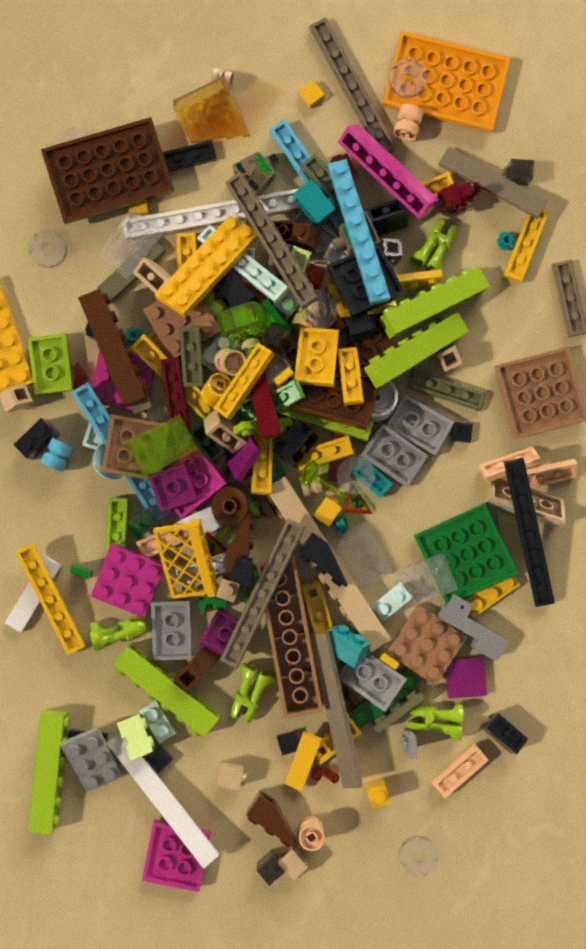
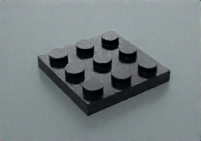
(350, 285)

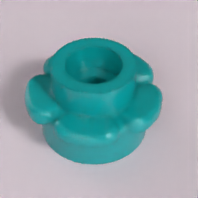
(506, 245)
(132, 330)
(341, 524)

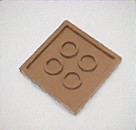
(167, 324)
(117, 455)
(426, 645)

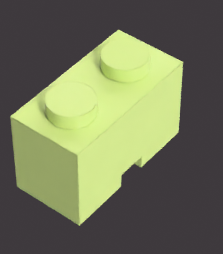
(134, 732)

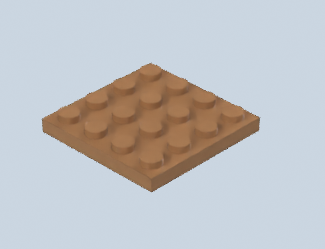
(541, 392)

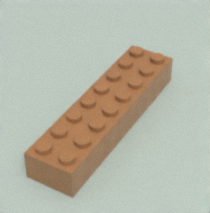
(292, 646)

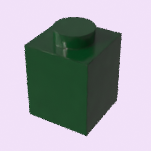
(142, 523)

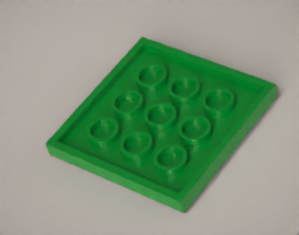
(471, 549)

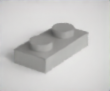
(409, 743)

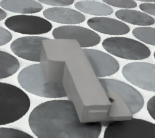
(483, 639)

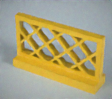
(201, 553)

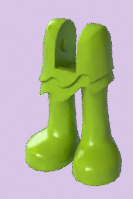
(443, 243)
(125, 629)
(243, 698)
(430, 713)

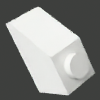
(208, 521)

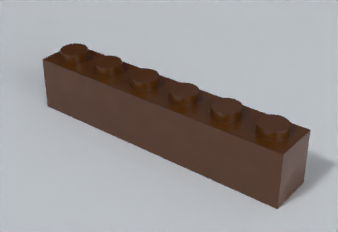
(112, 347)

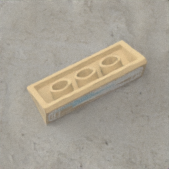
(548, 508)

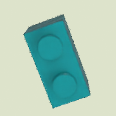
(314, 203)
(349, 646)

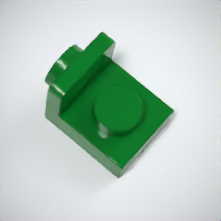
(215, 602)

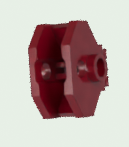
(459, 196)

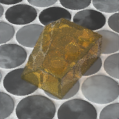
(210, 113)

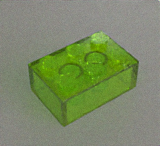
(244, 321)
(161, 445)

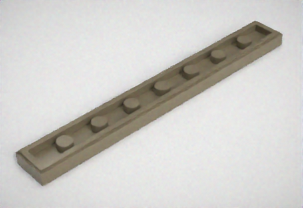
(350, 83)
(272, 240)
(262, 593)
(336, 710)

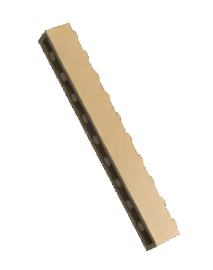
(349, 597)

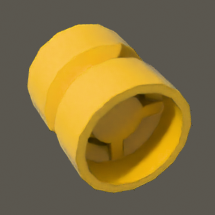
(214, 388)

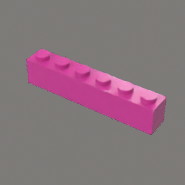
(388, 171)

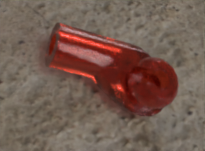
(81, 376)
(318, 772)

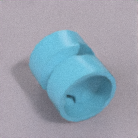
(57, 453)

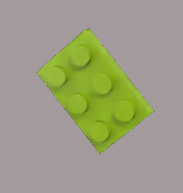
(50, 364)

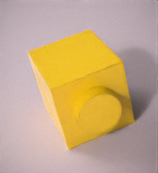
(327, 510)
(377, 793)

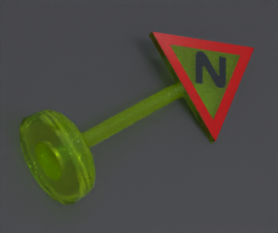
(352, 504)
(214, 545)

